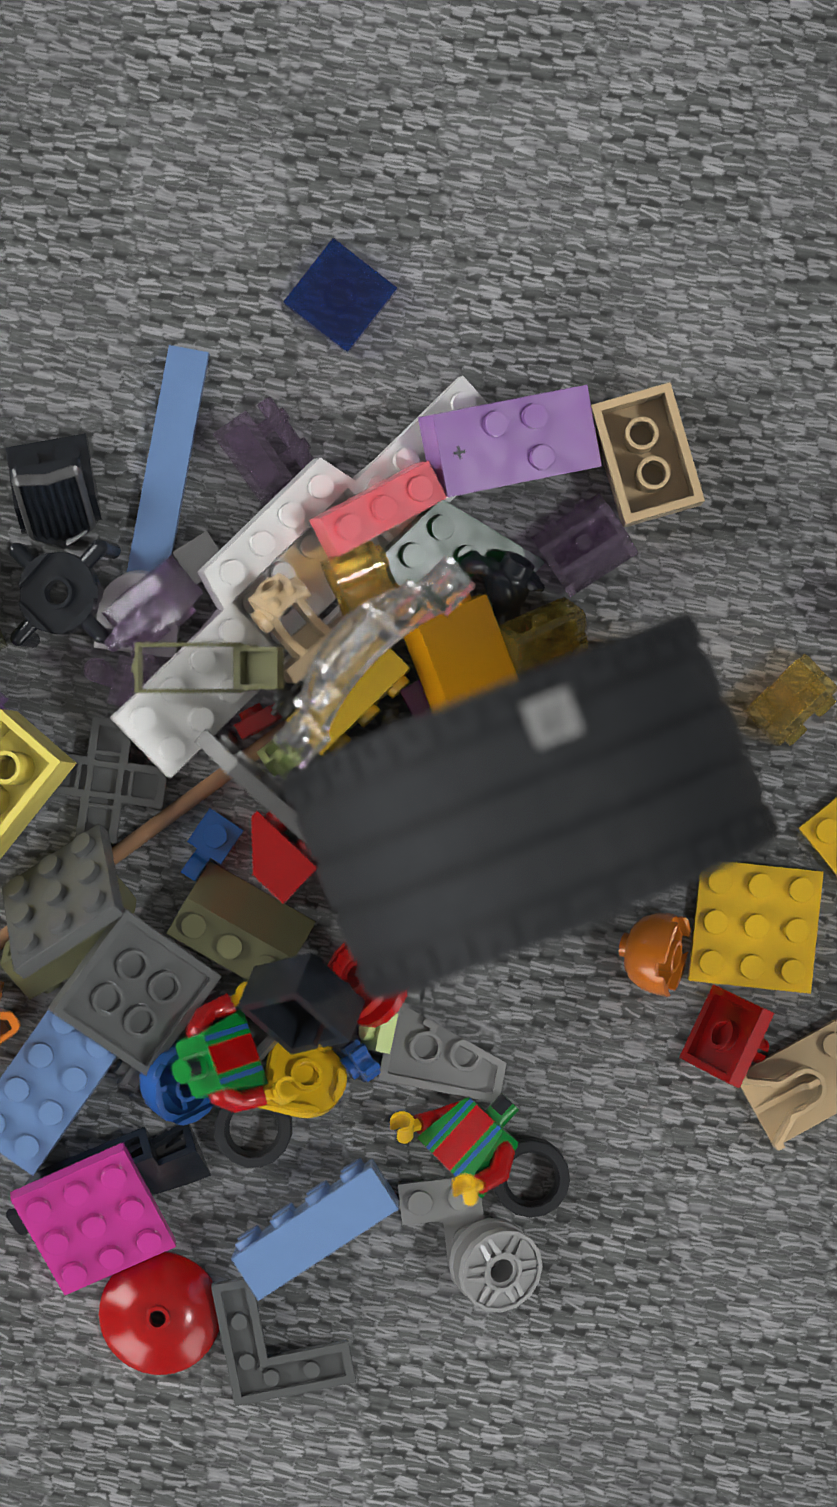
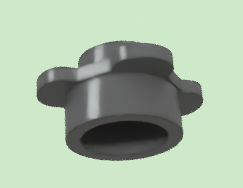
(283, 700)

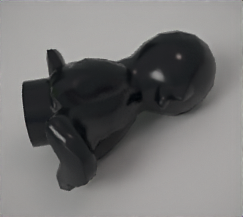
(505, 581)

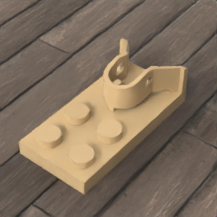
(795, 1085)

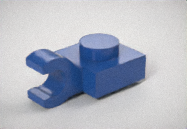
(213, 839)

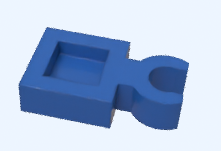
(359, 1061)

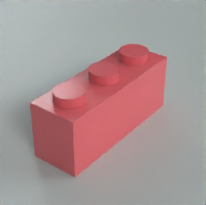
(377, 509)

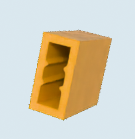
(460, 652)

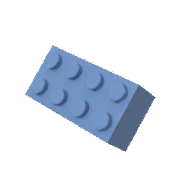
(47, 1089)
(315, 1228)

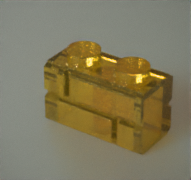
(545, 635)
(791, 701)

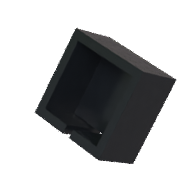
(301, 1003)

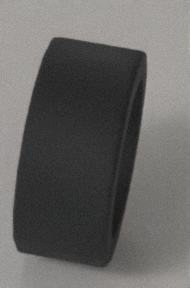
(246, 1158)
(555, 1196)

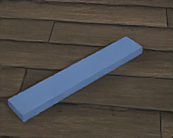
(168, 457)

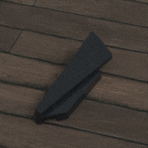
(163, 1162)

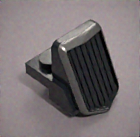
(54, 489)

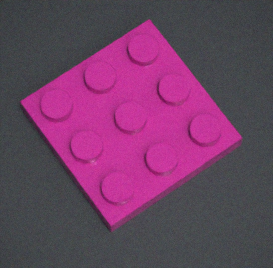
(93, 1219)

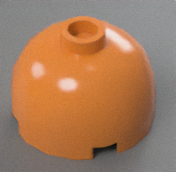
(655, 952)

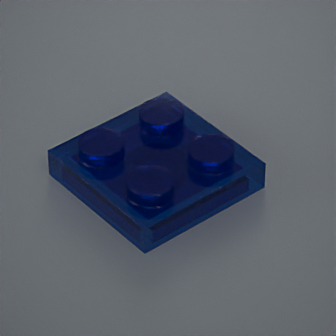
(340, 295)

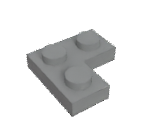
(433, 1202)

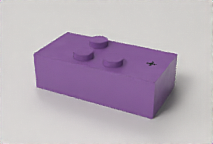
(511, 441)

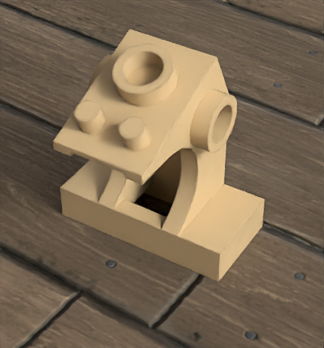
(270, 601)

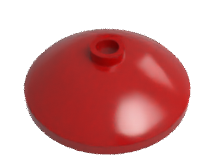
(166, 1285)

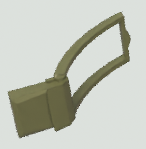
(252, 667)

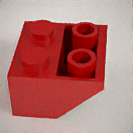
(277, 859)

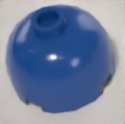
(169, 1097)

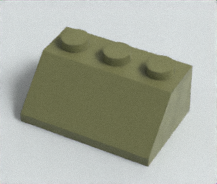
(238, 923)

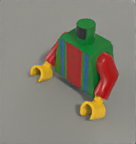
(222, 1059)
(465, 1142)

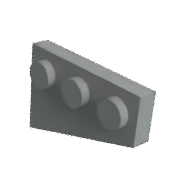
(439, 1060)

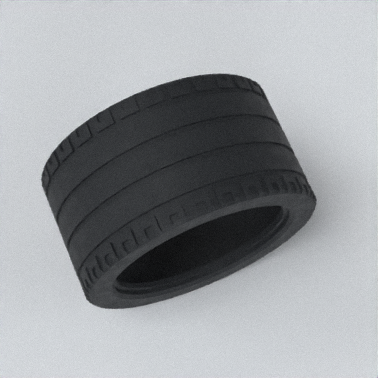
(478, 845)

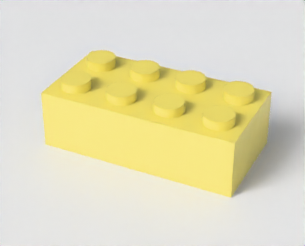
(28, 774)

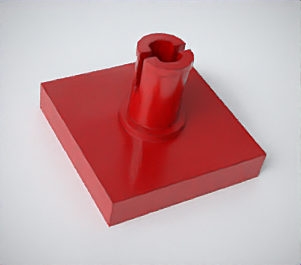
(727, 1036)

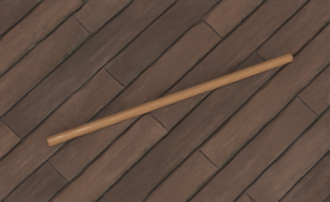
(175, 809)

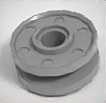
(513, 1277)

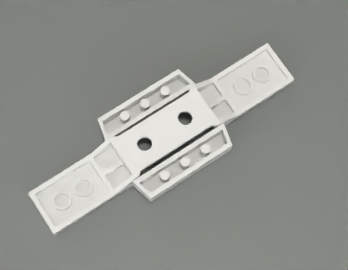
(171, 722)

